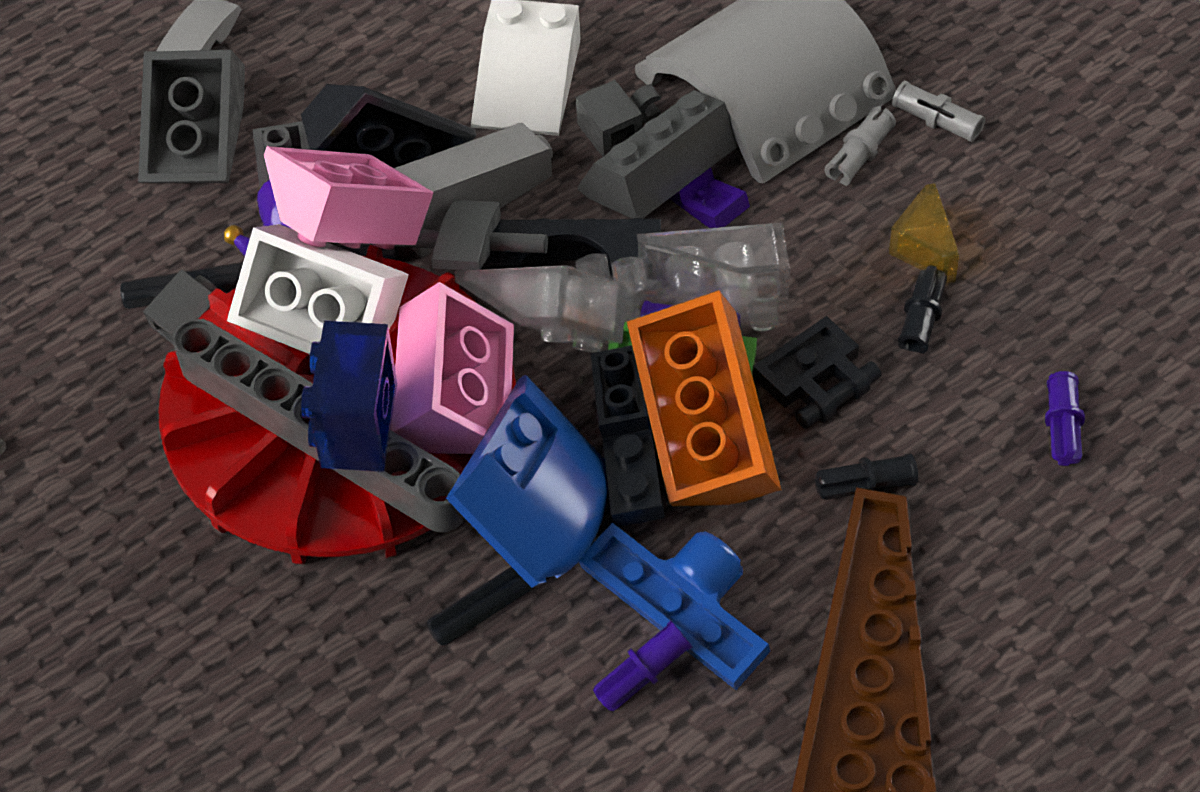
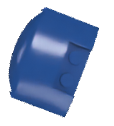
(534, 487)

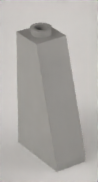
(483, 169)

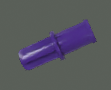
(1064, 417)
(641, 667)

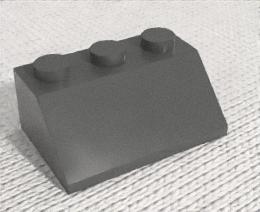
(661, 156)

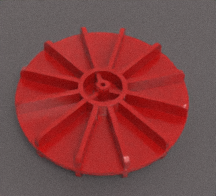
(261, 483)

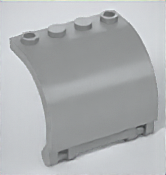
(785, 72)

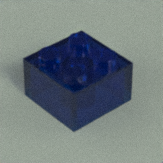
(351, 395)

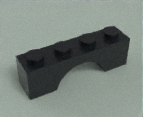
(573, 240)

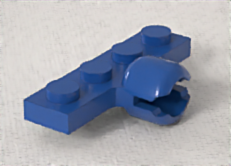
(682, 591)

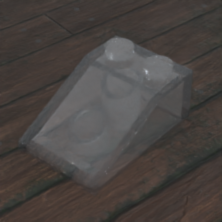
(740, 261)
(555, 301)

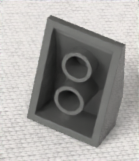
(190, 115)

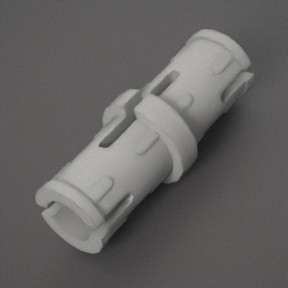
(964, 122)
(860, 145)

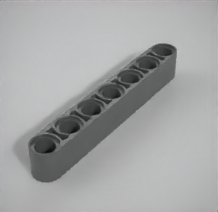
(265, 379)

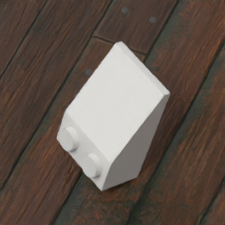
(526, 65)

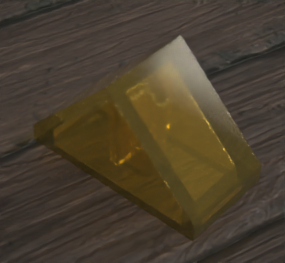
(924, 235)

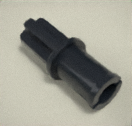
(922, 310)
(868, 475)

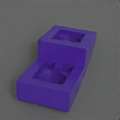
(711, 200)

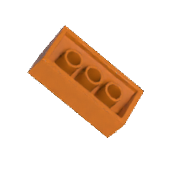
(703, 404)

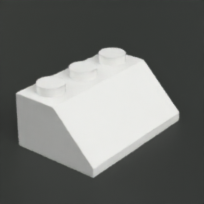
(295, 287)

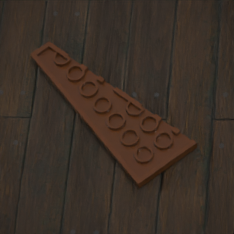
(869, 690)

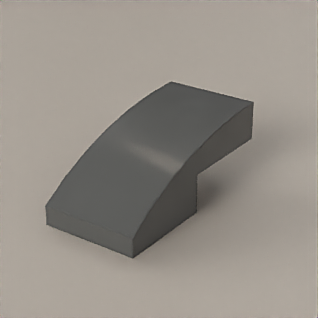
(465, 235)

